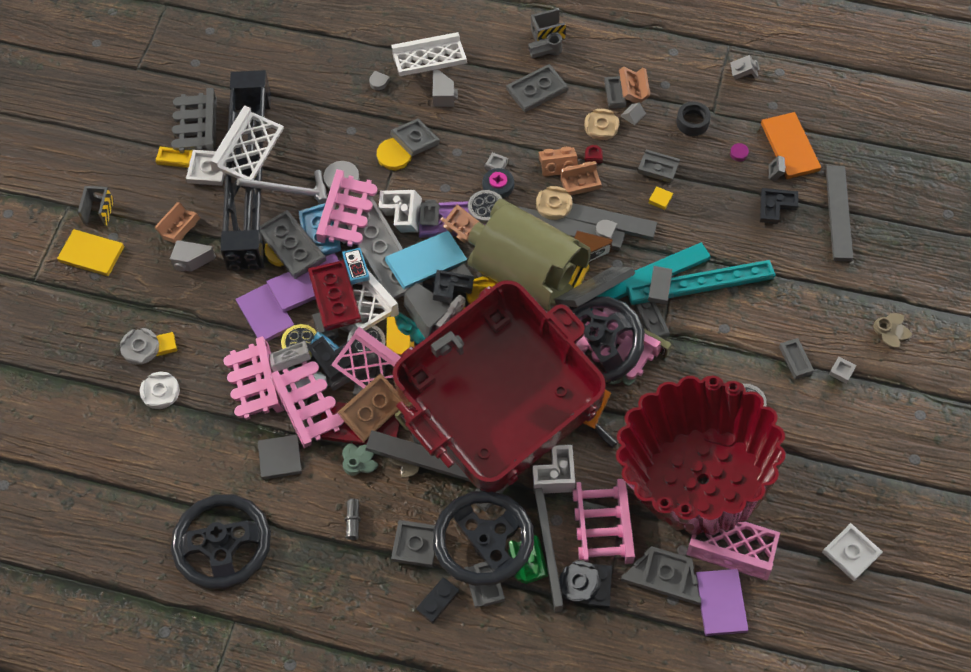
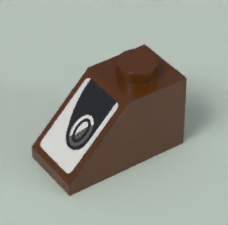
(598, 245)

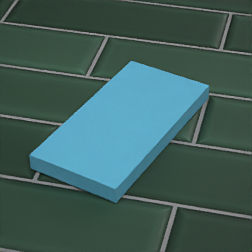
(424, 259)

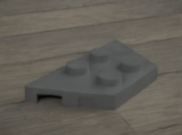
(665, 574)

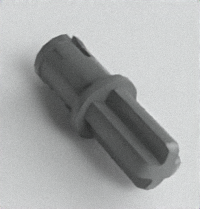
(352, 519)

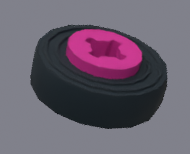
(503, 177)

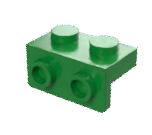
(535, 567)

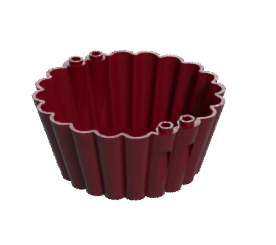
(698, 433)

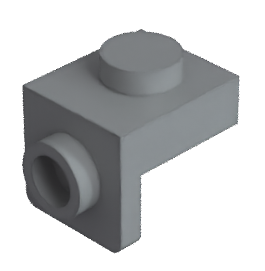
(744, 67)

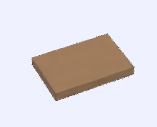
(371, 407)

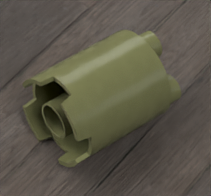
(526, 251)

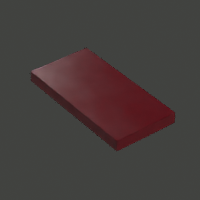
(334, 295)
(347, 435)

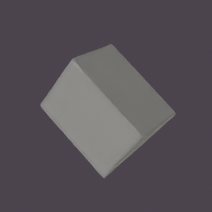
(633, 113)

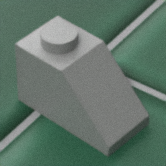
(443, 90)
(190, 255)

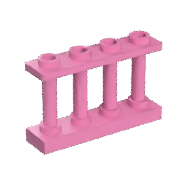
(621, 511)

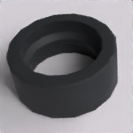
(693, 129)

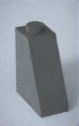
(423, 309)

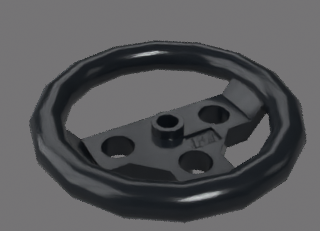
(606, 338)
(484, 538)
(220, 539)

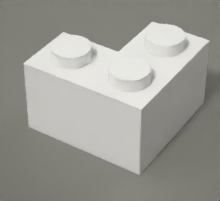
(405, 207)
(558, 476)

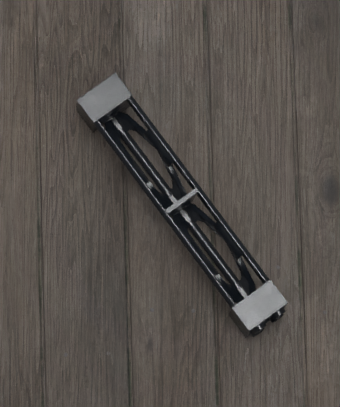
(245, 247)

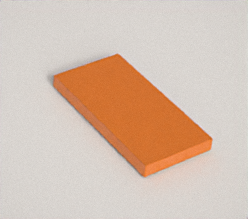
(791, 142)

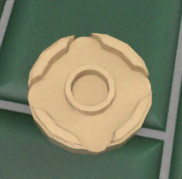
(601, 124)
(554, 203)

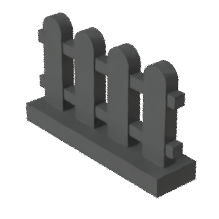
(200, 128)

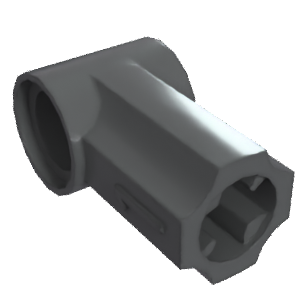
(550, 45)

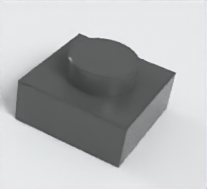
(777, 168)

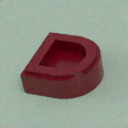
(593, 153)

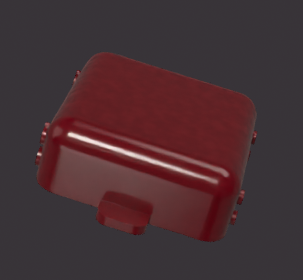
(507, 394)

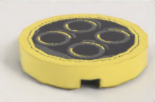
(298, 334)

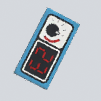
(355, 266)

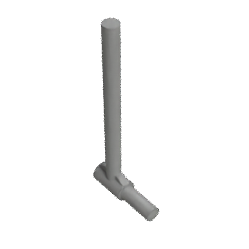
(318, 192)

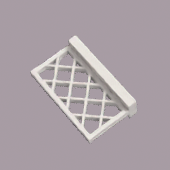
(431, 47)
(235, 135)
(381, 296)

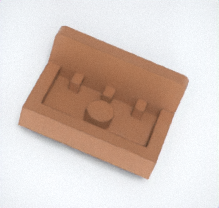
(634, 84)
(555, 160)
(580, 178)
(460, 222)
(176, 223)

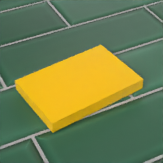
(90, 252)

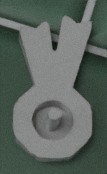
(455, 307)

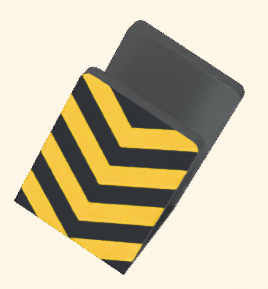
(545, 23)
(87, 200)

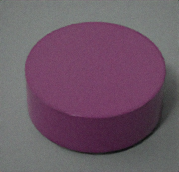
(739, 152)

